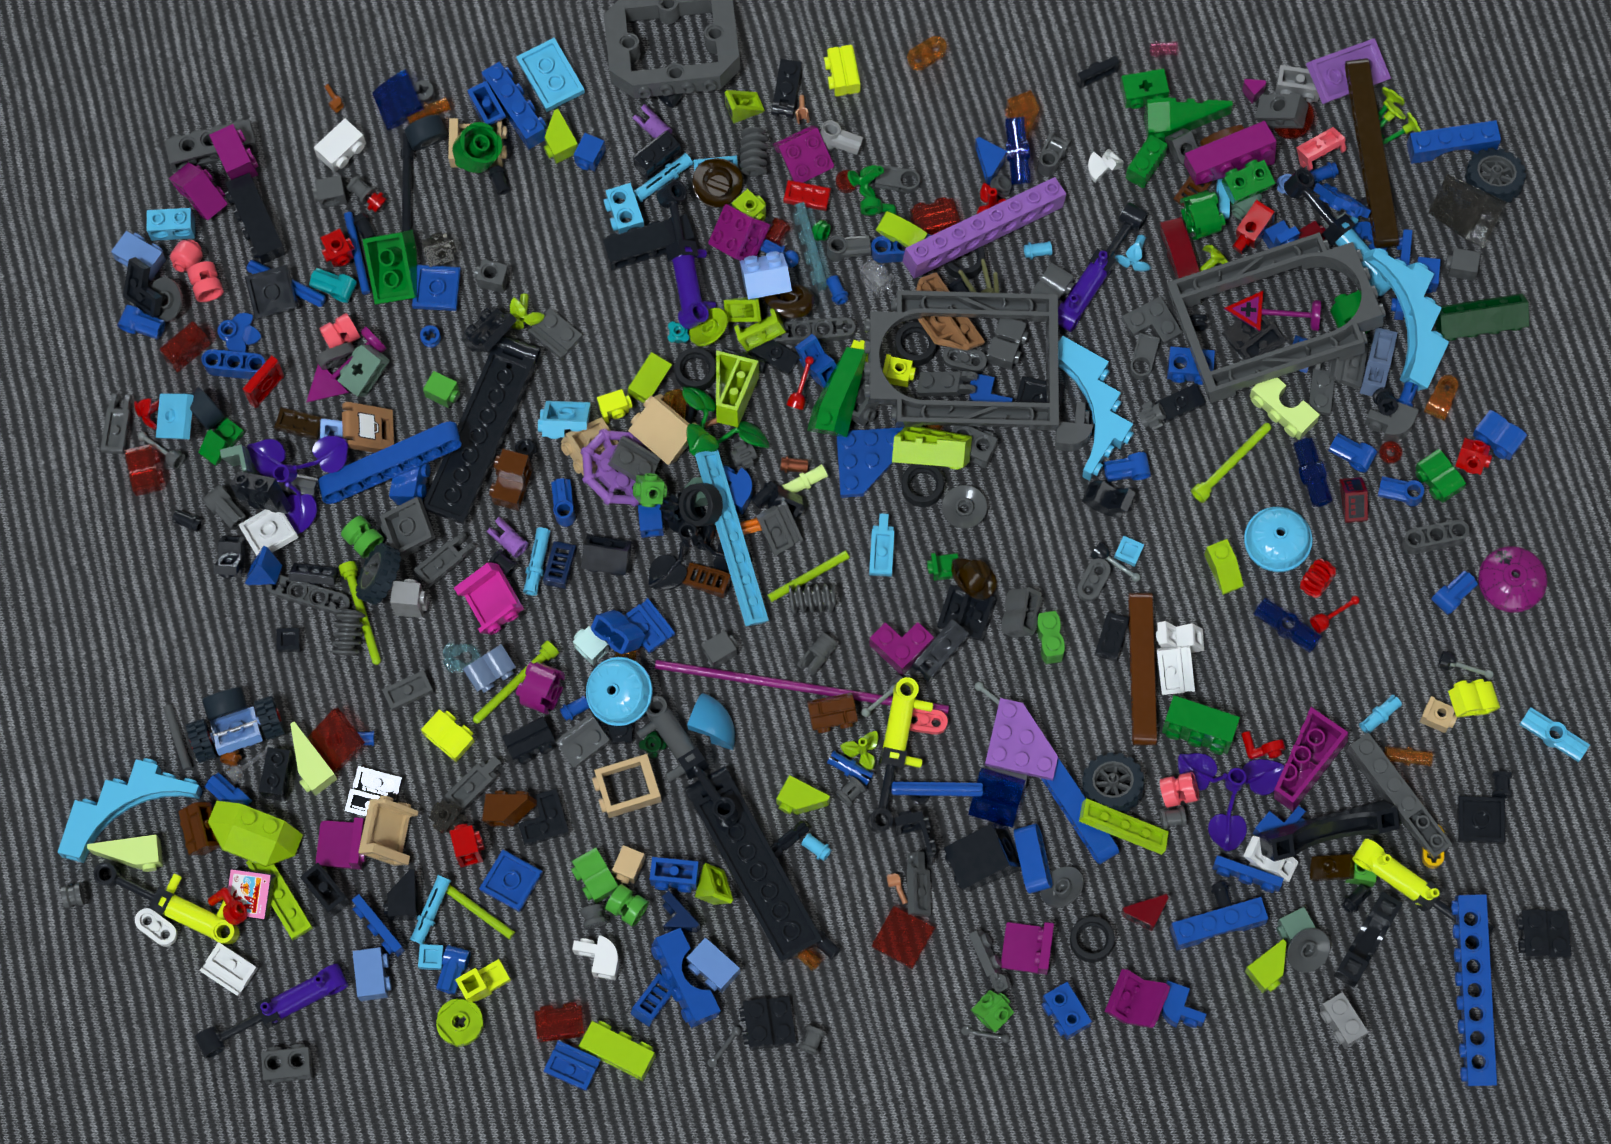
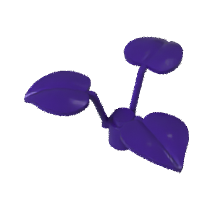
(268, 459)
(1260, 775)

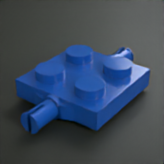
(1339, 200)

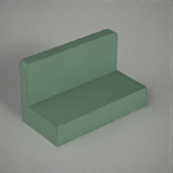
(239, 456)

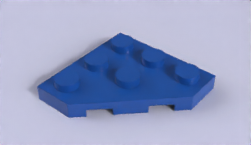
(864, 459)

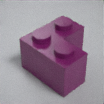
(232, 152)
(197, 187)
(898, 650)

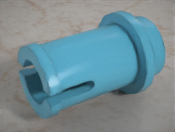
(1037, 249)
(816, 847)

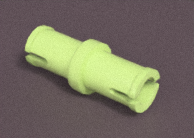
(806, 480)

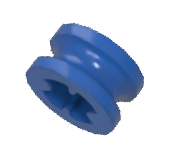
(433, 341)

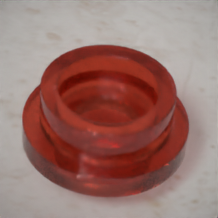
(1393, 447)

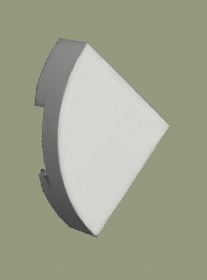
(1112, 160)
(1096, 167)

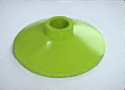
(710, 329)

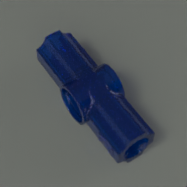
(1017, 150)
(1312, 472)
(1299, 634)

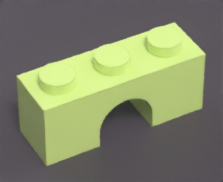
(1295, 420)

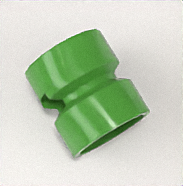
(360, 535)
(628, 906)

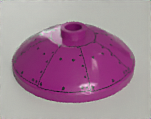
(1506, 591)

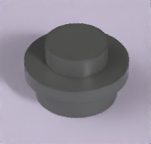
(1002, 185)

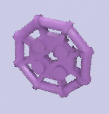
(606, 474)

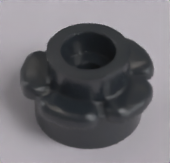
(526, 443)

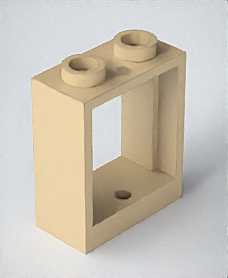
(633, 804)

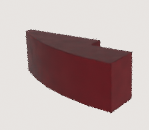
(1178, 247)

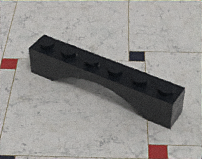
(1296, 837)

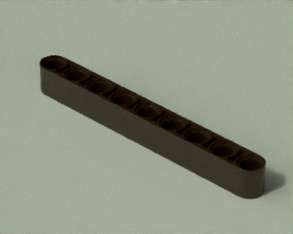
(1371, 153)

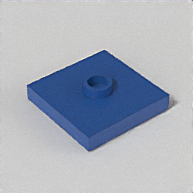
(437, 288)
(511, 880)

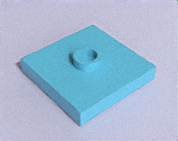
(174, 416)

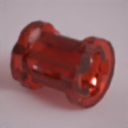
(777, 231)

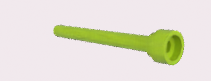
(1203, 490)
(349, 571)
(547, 652)

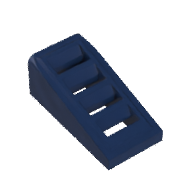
(558, 581)

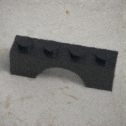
(1368, 939)

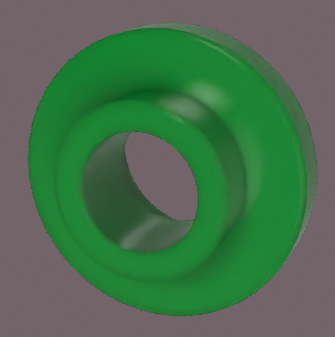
(821, 230)

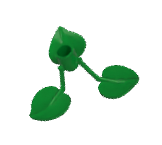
(700, 440)

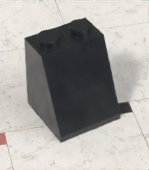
(983, 857)

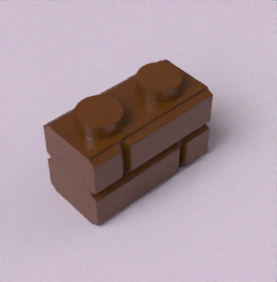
(832, 712)
(196, 830)

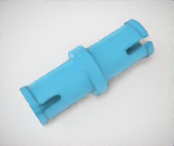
(1380, 714)

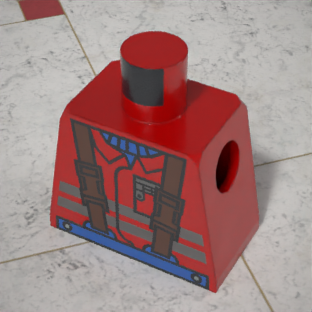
(1256, 220)

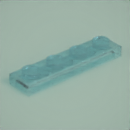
(806, 238)

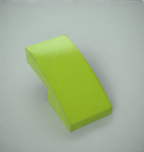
(900, 230)

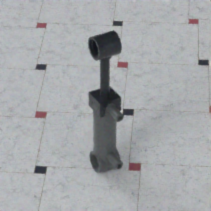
(687, 755)

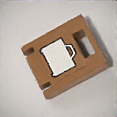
(365, 427)

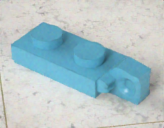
(882, 548)

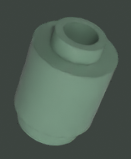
(1240, 209)

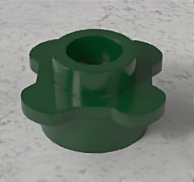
(648, 740)

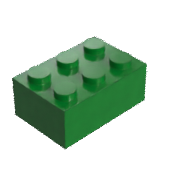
(1200, 725)

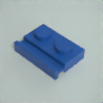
(652, 623)
(572, 1066)

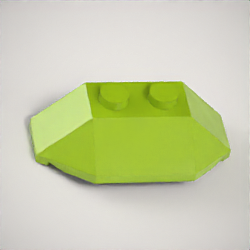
(253, 833)

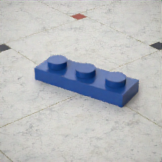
(1247, 874)
(376, 926)

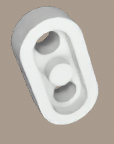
(156, 928)

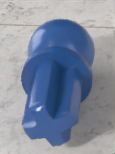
(791, 256)

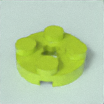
(473, 1023)

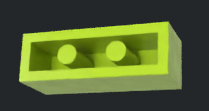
(618, 1050)

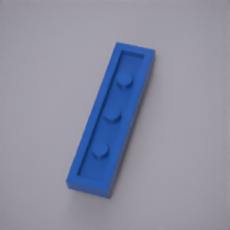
(1405, 249)

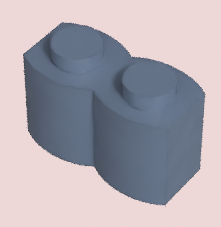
(489, 668)

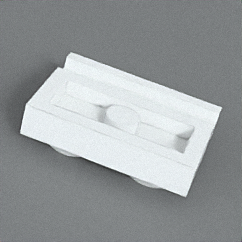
(1175, 670)
(228, 969)

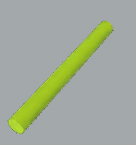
(806, 577)
(480, 912)

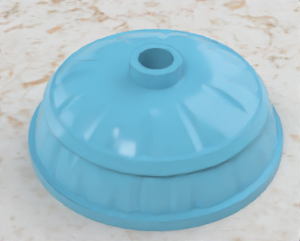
(1275, 551)
(631, 696)

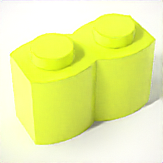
(1473, 698)
(448, 735)

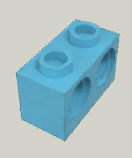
(627, 209)
(171, 224)

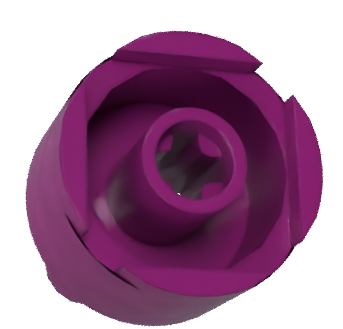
(540, 687)

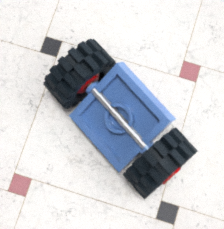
(235, 730)

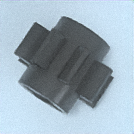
(1152, 415)
(743, 454)

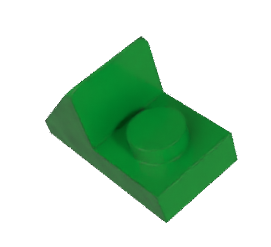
(223, 437)

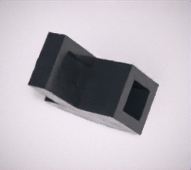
(1107, 499)
(230, 556)

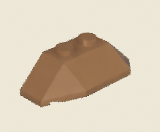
(947, 331)

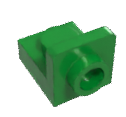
(941, 566)

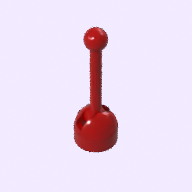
(796, 399)
(1320, 621)

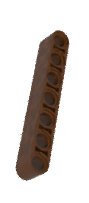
(1142, 669)

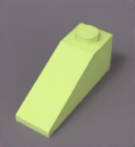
(311, 767)
(134, 852)

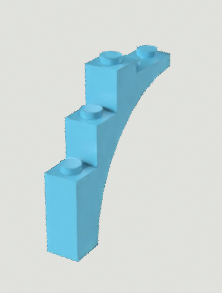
(1420, 313)
(1109, 428)
(116, 797)

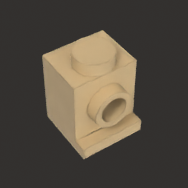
(1433, 720)

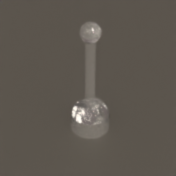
(235, 773)

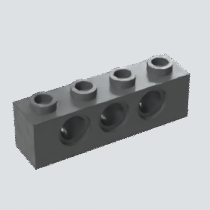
(199, 139)

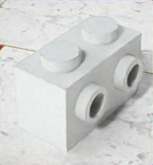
(340, 145)

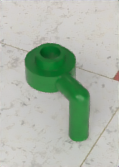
(872, 206)

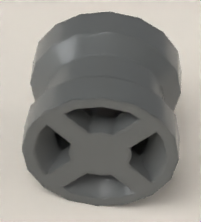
(428, 96)
(72, 895)
(593, 916)

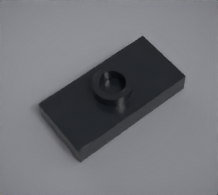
(1097, 71)
(777, 356)
(1181, 402)
(313, 574)
(1111, 636)

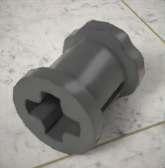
(360, 189)
(843, 793)
(1173, 817)
(811, 1040)

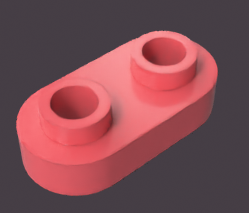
(925, 720)

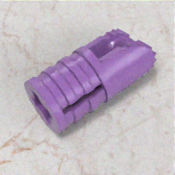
(653, 125)
(509, 539)

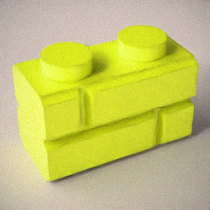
(843, 70)

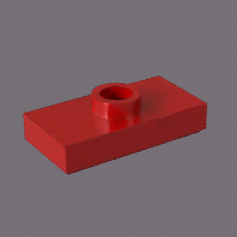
(812, 195)

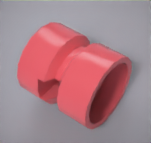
(205, 281)
(339, 332)
(1179, 789)

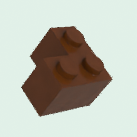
(513, 477)

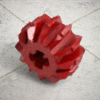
(1318, 578)

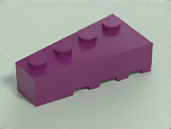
(1231, 152)
(1311, 755)

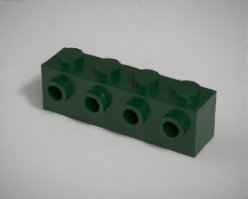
(1483, 317)

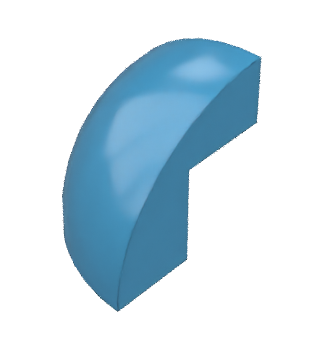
(713, 720)

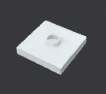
(268, 530)

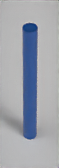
(358, 259)

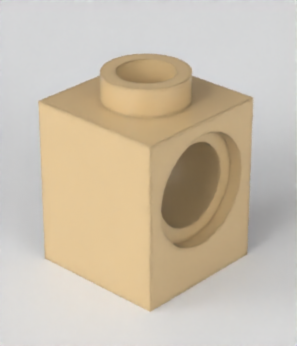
(628, 865)

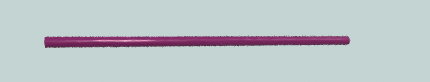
(777, 683)

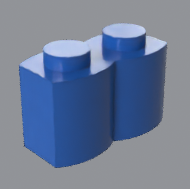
(1500, 435)
(617, 631)

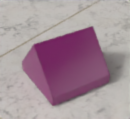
(1253, 89)

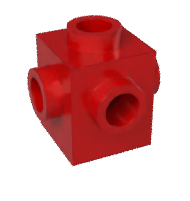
(337, 248)
(1473, 456)

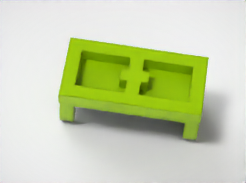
(761, 331)
(648, 378)

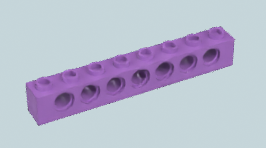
(984, 227)

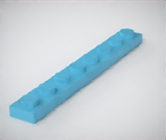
(733, 542)

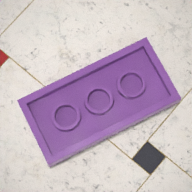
(1330, 75)

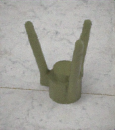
(989, 289)

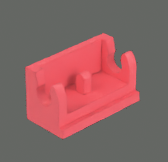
(1319, 146)

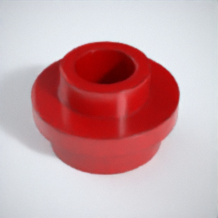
(376, 202)

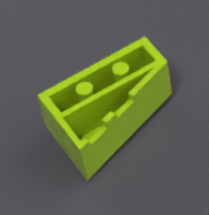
(734, 386)
(931, 447)

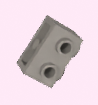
(1296, 81)
(408, 599)
(1343, 1020)

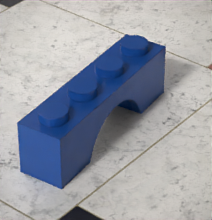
(1430, 144)
(1217, 922)
(696, 1004)

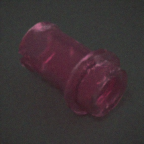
(1163, 48)

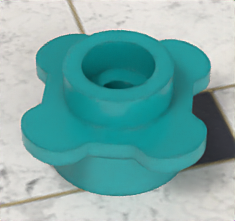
(677, 338)

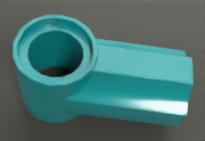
(337, 286)

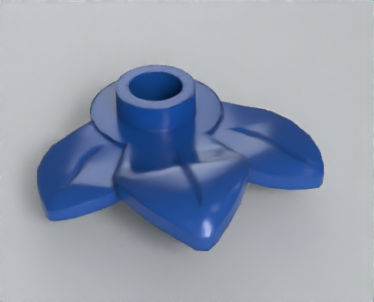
(242, 333)

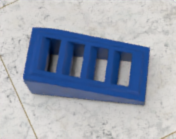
(645, 1012)

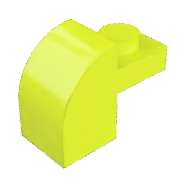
(480, 984)

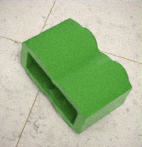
(1051, 640)
(595, 875)

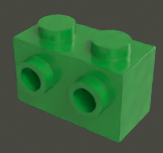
(1247, 182)

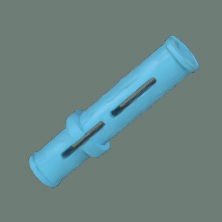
(670, 172)
(534, 571)
(430, 910)

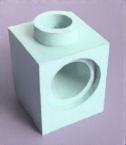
(590, 645)

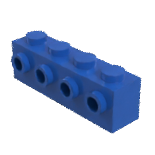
(516, 108)

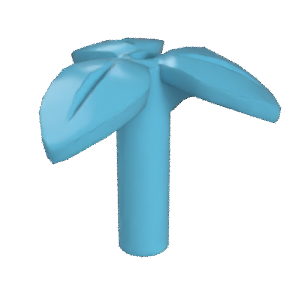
(1134, 254)

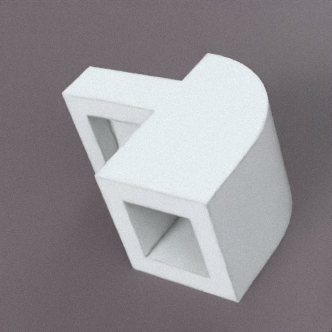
(1184, 635)
(1281, 868)
(604, 954)

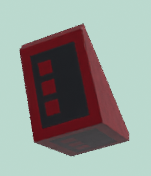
(1354, 499)
(1146, 912)

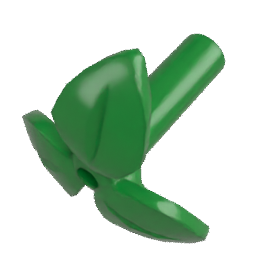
(867, 175)

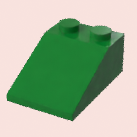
(392, 266)

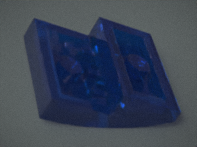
(397, 99)
(999, 797)

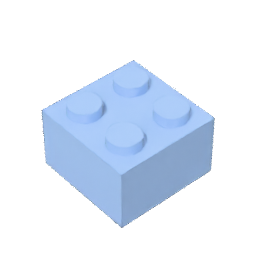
(765, 275)

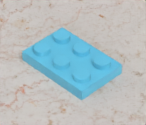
(550, 74)

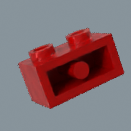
(467, 845)

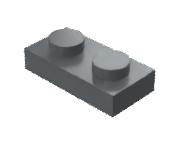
(407, 690)

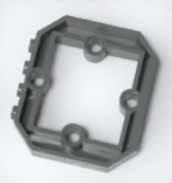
(624, 47)

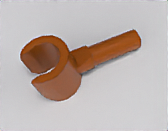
(336, 103)

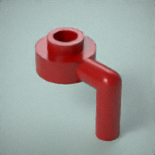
(1271, 749)
(234, 910)

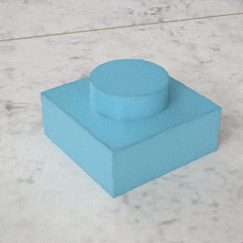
(1129, 551)
(430, 957)

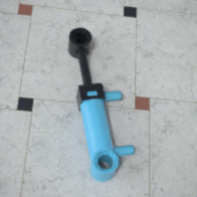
(1339, 230)

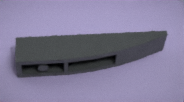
(1395, 790)

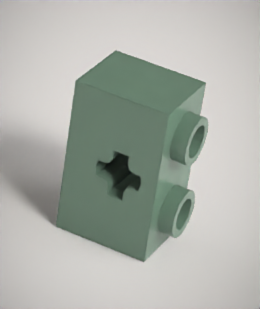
(372, 366)

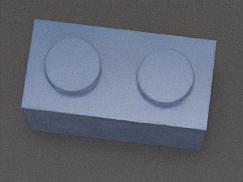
(135, 246)
(713, 966)
(371, 974)

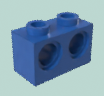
(1190, 372)

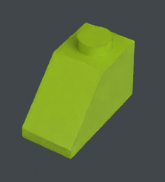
(559, 139)
(1224, 566)
(800, 797)
(1268, 968)

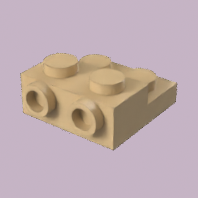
(575, 441)

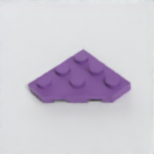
(1019, 743)

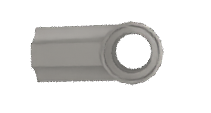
(836, 137)

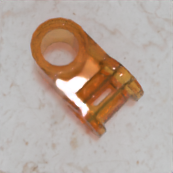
(1441, 400)

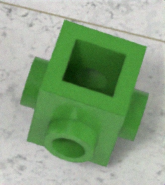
(644, 485)
(993, 1010)

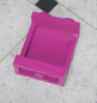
(490, 598)

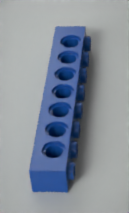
(1483, 1001)

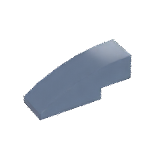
(1378, 361)

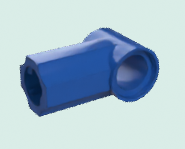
(135, 320)
(1358, 455)
(1134, 467)
(1398, 490)
(563, 501)
(1451, 596)
(225, 791)
(454, 963)

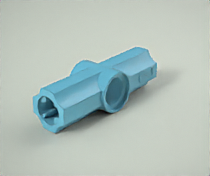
(1567, 743)

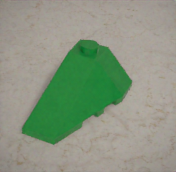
(1167, 116)
(837, 400)

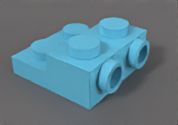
(563, 415)

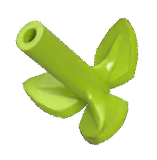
(1216, 257)
(519, 310)
(864, 744)

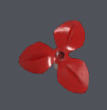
(989, 196)
(145, 409)

